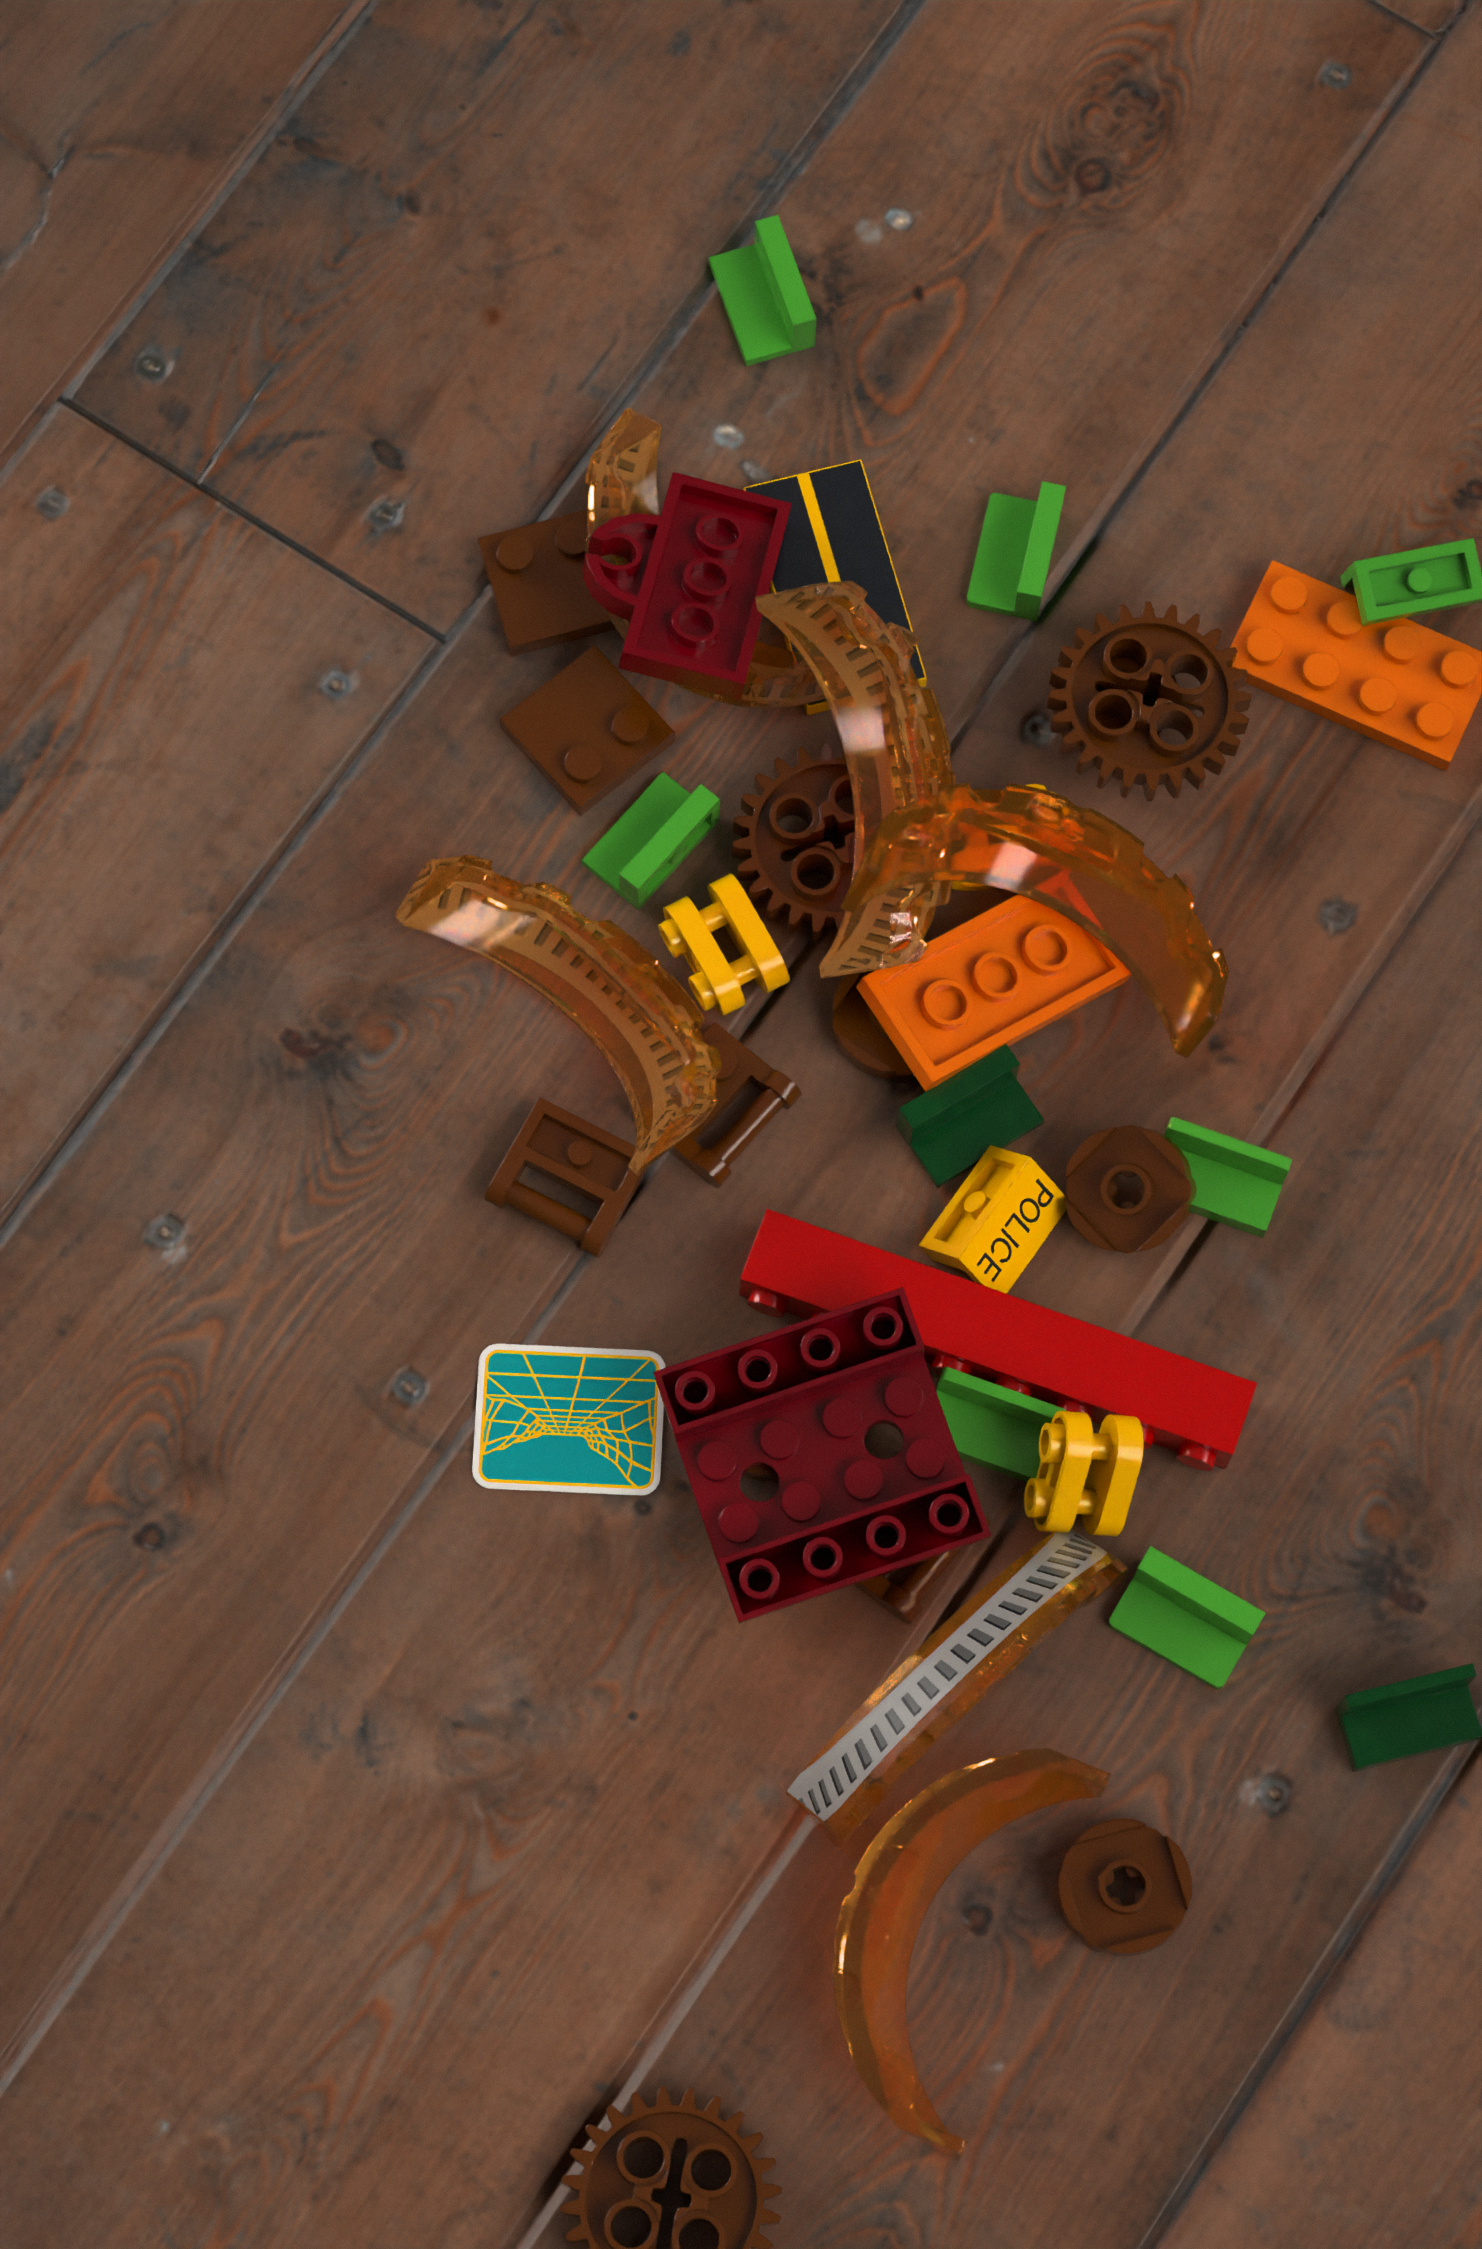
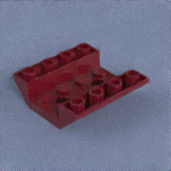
(803, 1410)

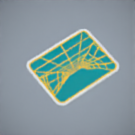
(568, 1420)

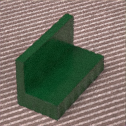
(967, 1114)
(1409, 1718)

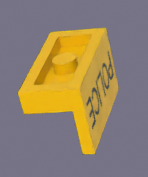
(996, 1219)

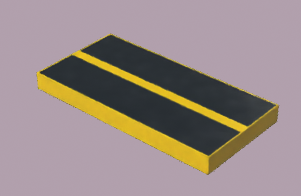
(836, 538)

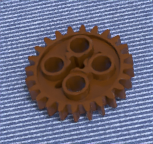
(1136, 751)
(810, 793)
(610, 2188)

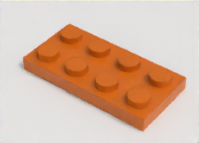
(1376, 679)
(988, 986)

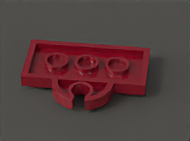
(690, 581)

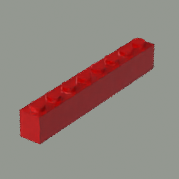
(1005, 1339)

